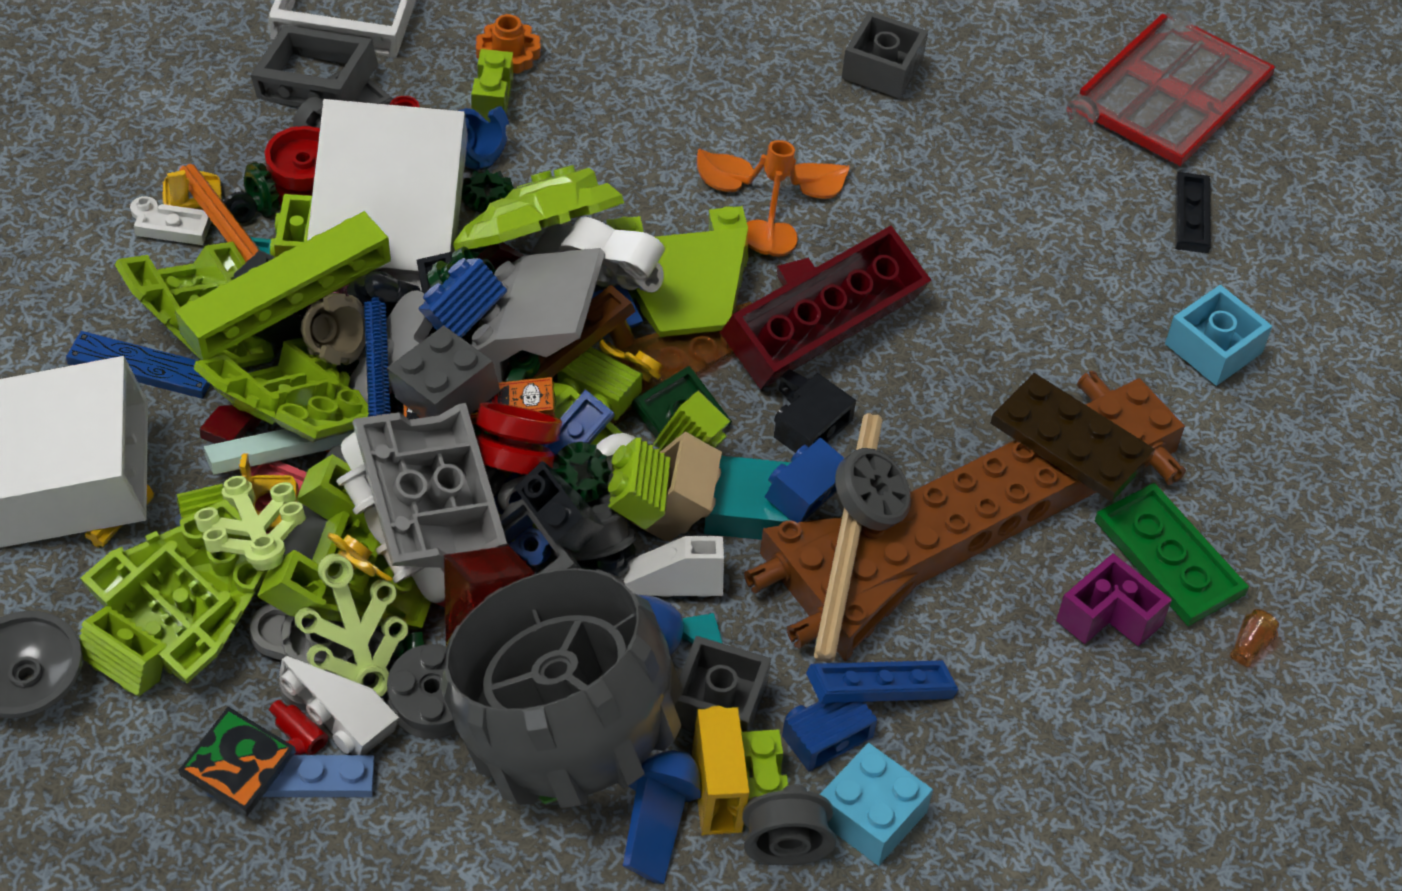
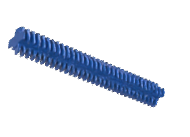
(377, 357)

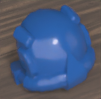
(484, 138)

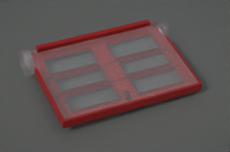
(1170, 88)

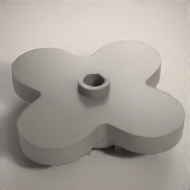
(405, 330)
(278, 636)

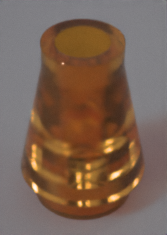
(1255, 635)

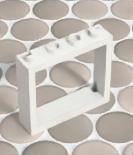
(385, 38)

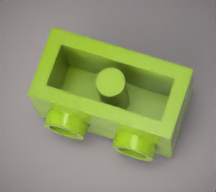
(291, 223)

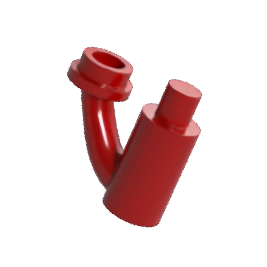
(299, 728)

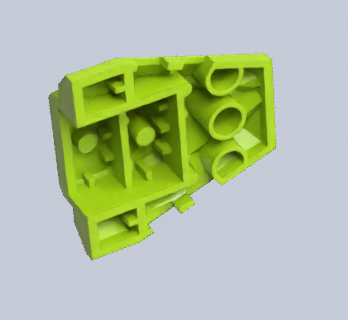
(538, 206)
(172, 287)
(296, 394)
(179, 591)

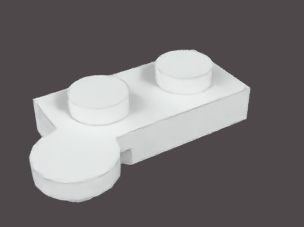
(169, 221)

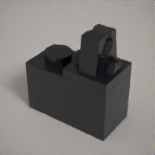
(814, 410)

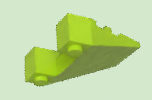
(699, 274)
(296, 580)

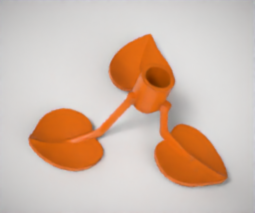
(814, 179)

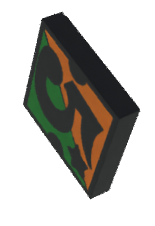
(237, 761)

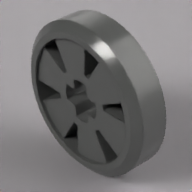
(873, 489)

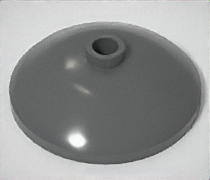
(40, 647)

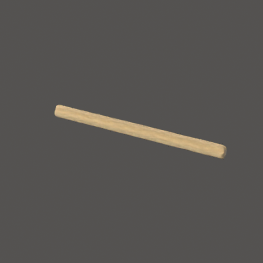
(843, 560)

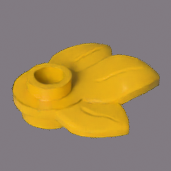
(641, 362)
(357, 555)

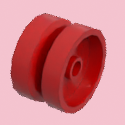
(292, 160)
(516, 437)

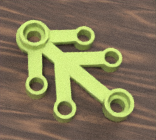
(264, 549)
(355, 633)

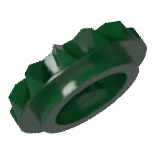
(261, 187)
(473, 189)
(577, 454)

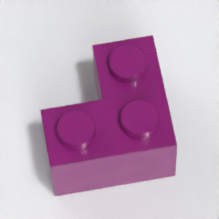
(1114, 596)

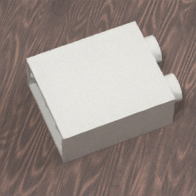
(397, 168)
(72, 451)

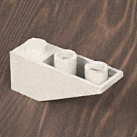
(679, 569)
(345, 707)

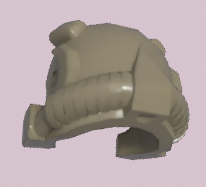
(335, 329)

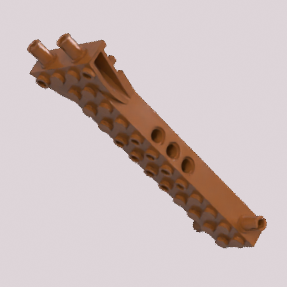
(949, 520)

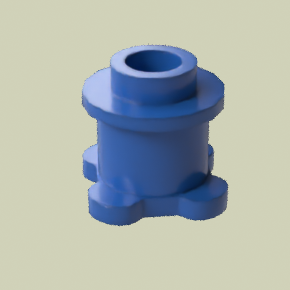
(521, 544)

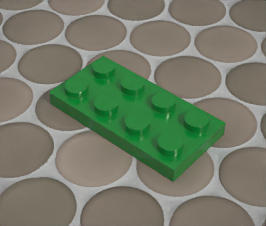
(1171, 553)

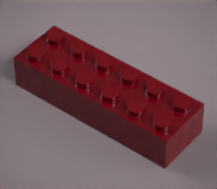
(825, 306)

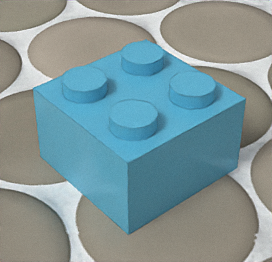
(1218, 334)
(875, 803)

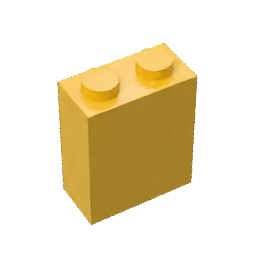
(722, 770)

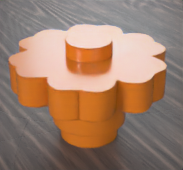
(511, 36)

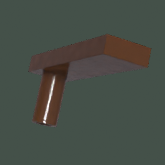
(605, 315)

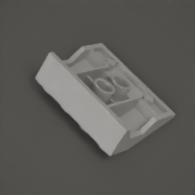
(542, 305)
(428, 486)

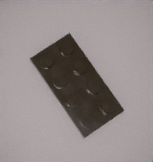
(1072, 436)

